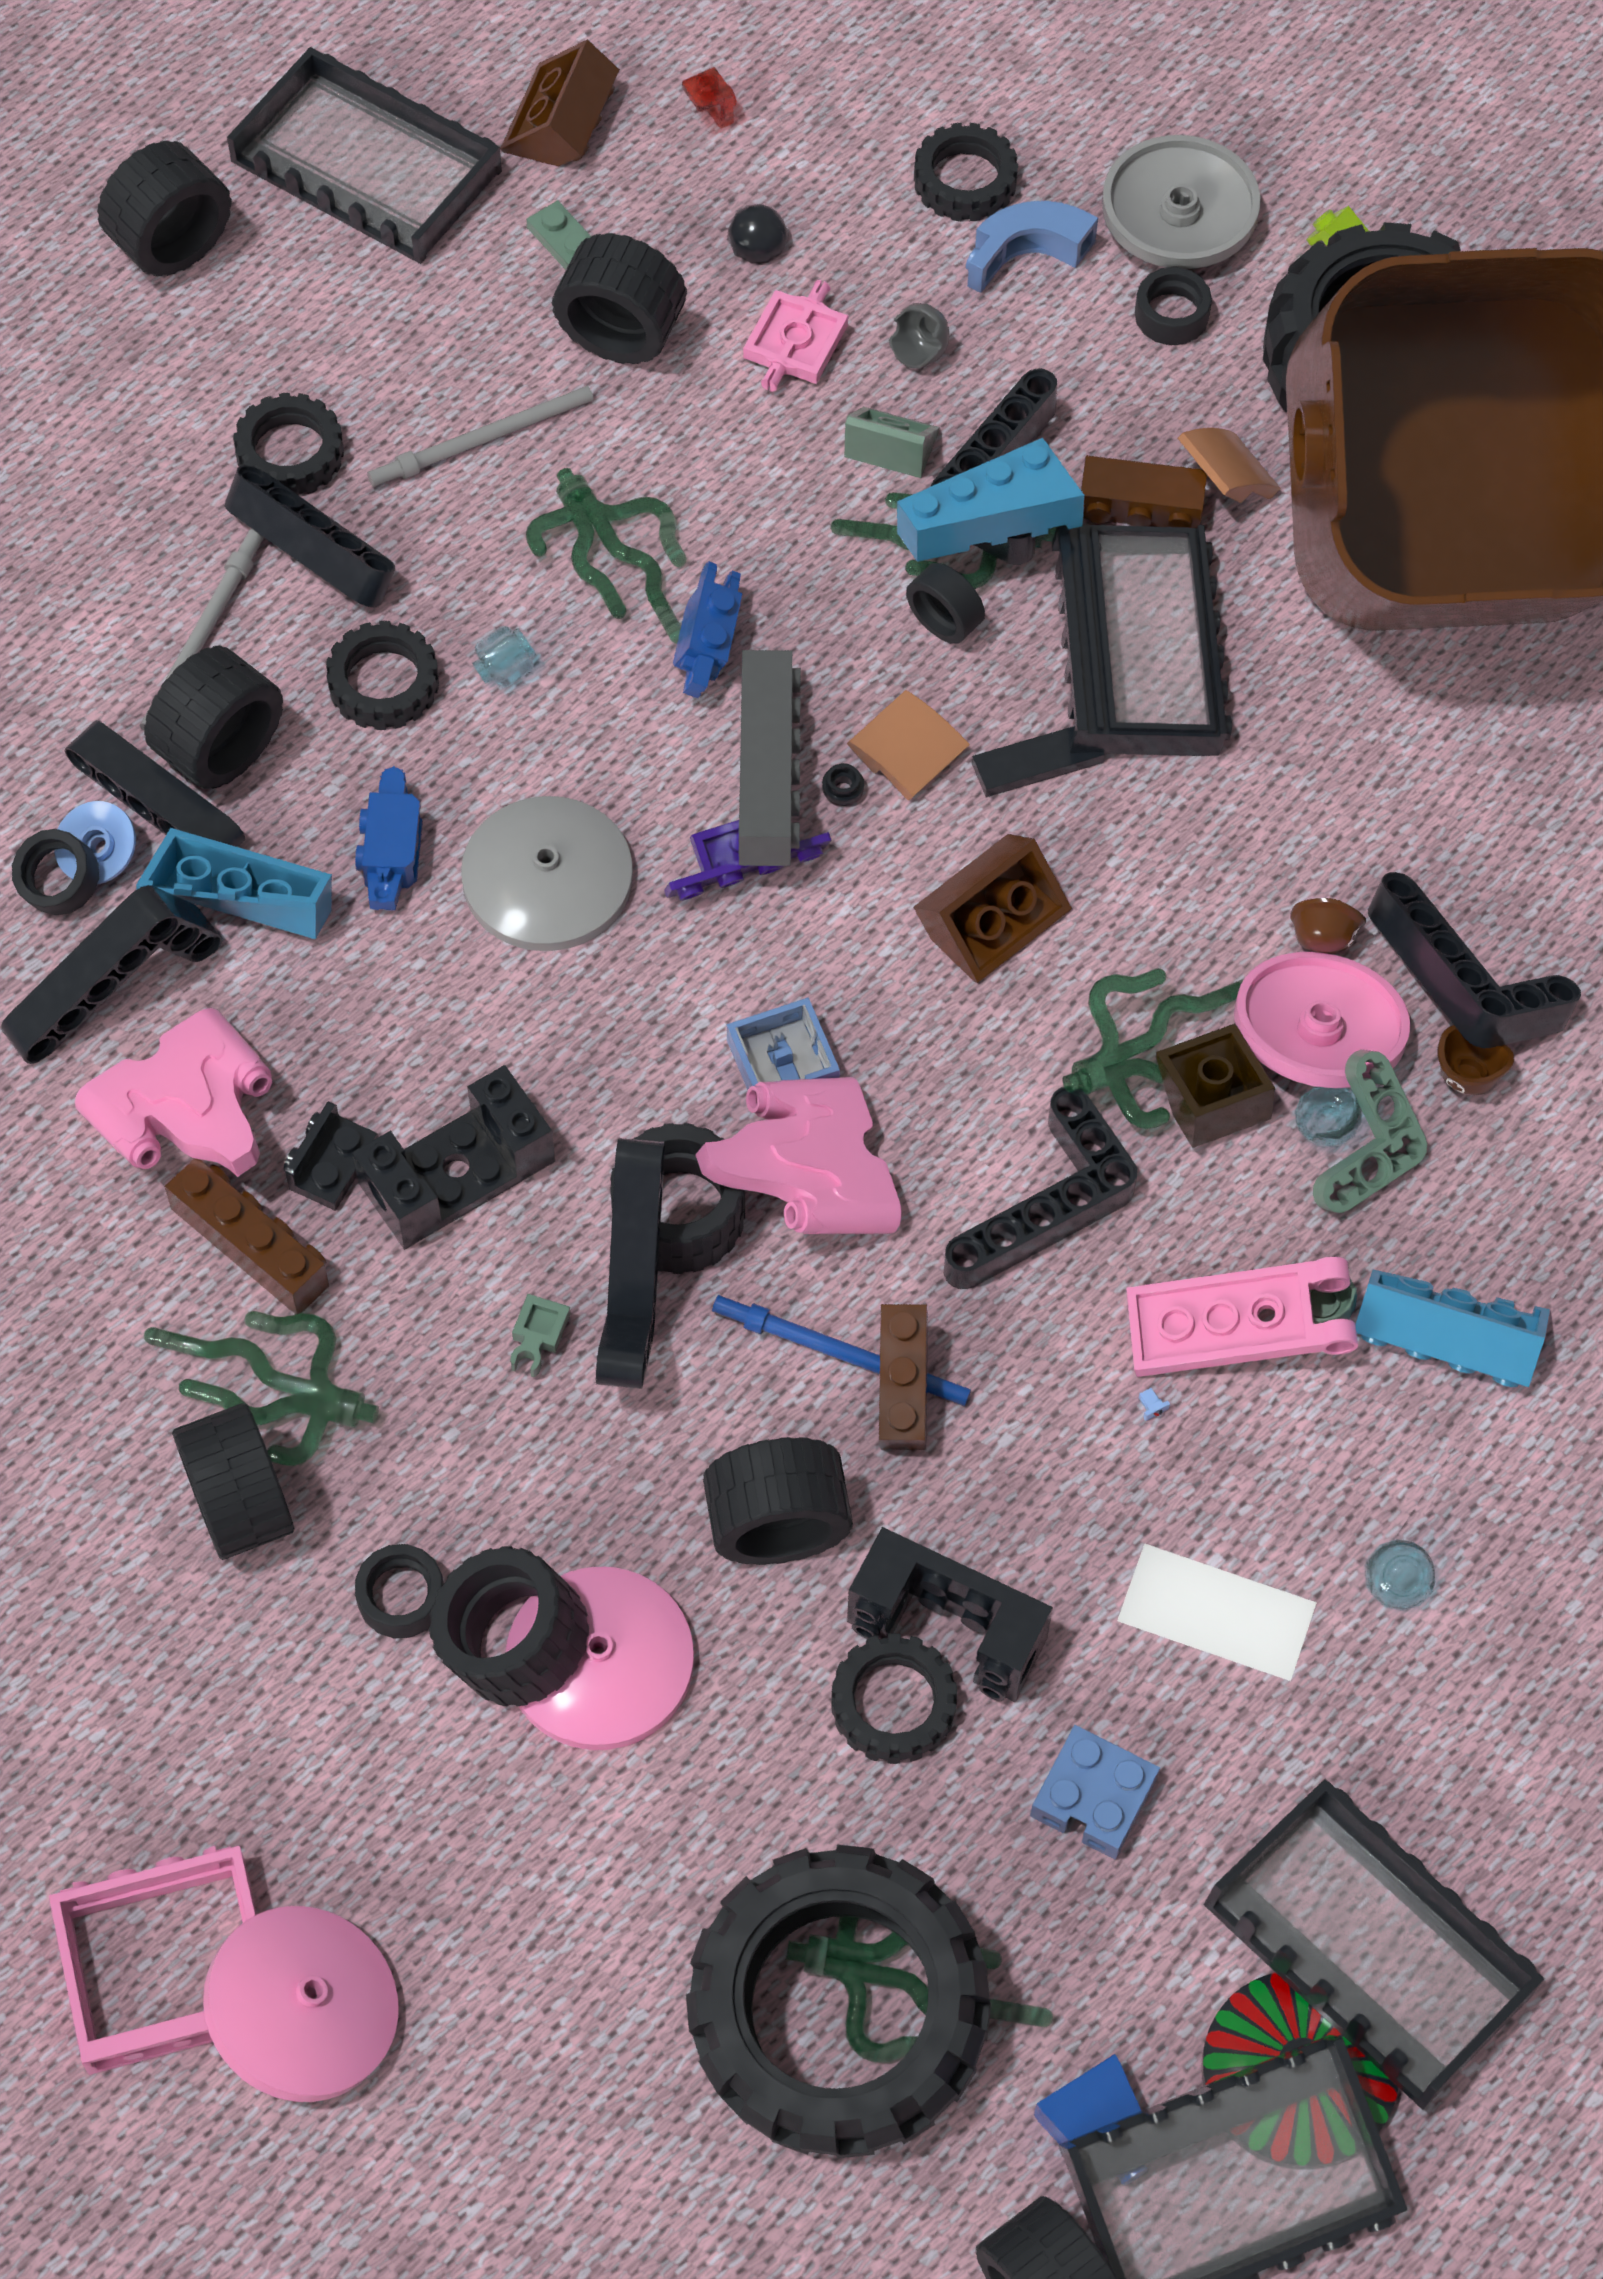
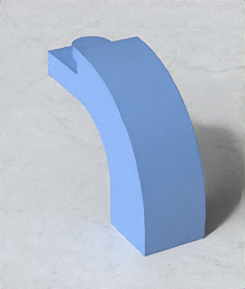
(1030, 228)

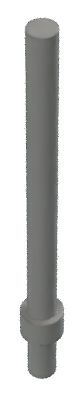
(410, 464)
(236, 569)

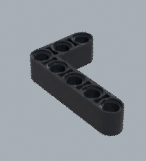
(1008, 427)
(103, 963)
(1457, 980)
(1053, 1202)
(633, 1264)

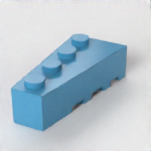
(991, 502)

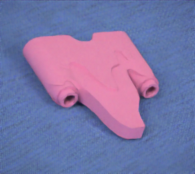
(183, 1093)
(810, 1157)

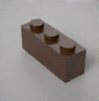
(1142, 493)
(903, 1377)

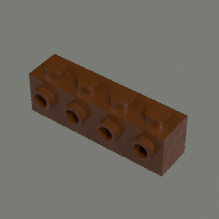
(247, 1235)

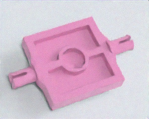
(795, 336)

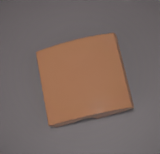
(1229, 463)
(908, 744)

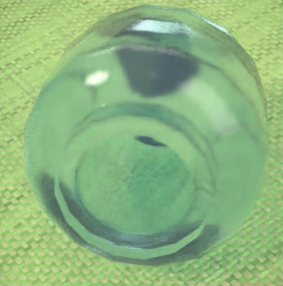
(503, 656)

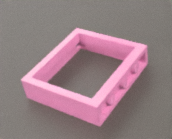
(121, 1889)

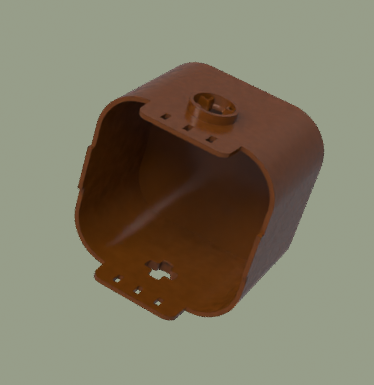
(1452, 441)

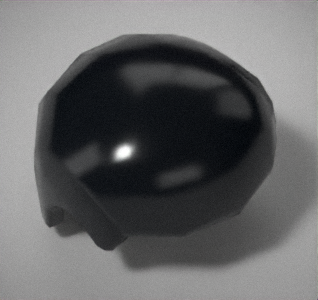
(757, 233)

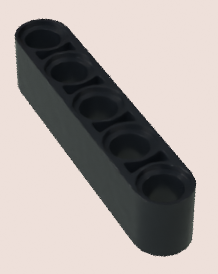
(309, 536)
(148, 786)

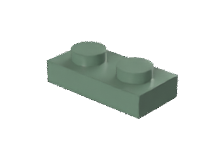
(557, 232)

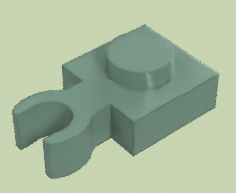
(538, 1329)

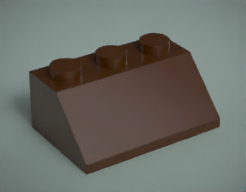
(562, 106)
(994, 906)

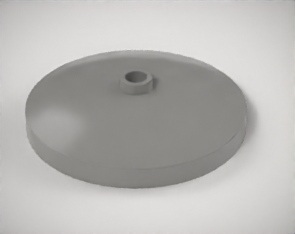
(1181, 201)
(547, 873)

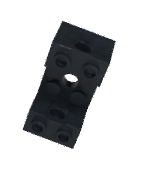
(498, 1139)
(902, 1568)

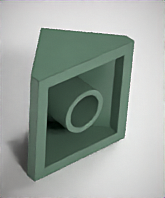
(889, 441)

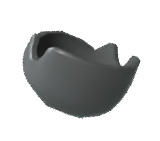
(919, 336)

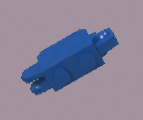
(707, 629)
(391, 840)

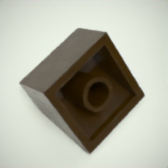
(1215, 1085)

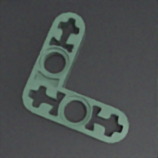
(1387, 1136)

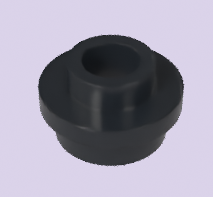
(843, 774)

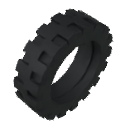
(965, 203)
(286, 411)
(384, 711)
(906, 1653)

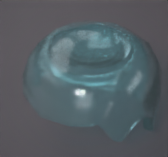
(1328, 1116)
(1400, 1574)

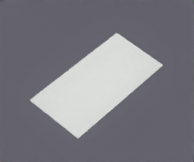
(1217, 1612)

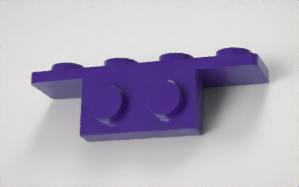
(719, 860)

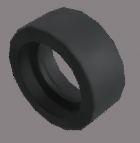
(1173, 330)
(945, 603)
(32, 853)
(387, 1559)

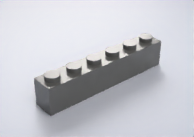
(767, 758)

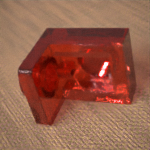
(711, 93)

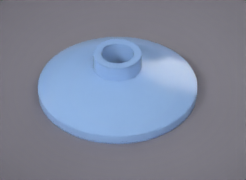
(96, 823)

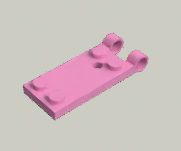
(1217, 1319)

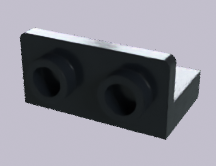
(324, 1161)

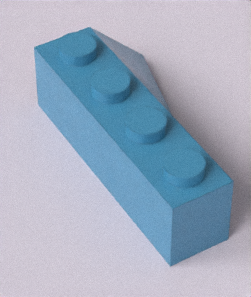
(241, 883)
(1453, 1327)

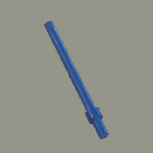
(759, 1319)

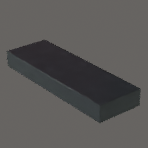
(1030, 762)

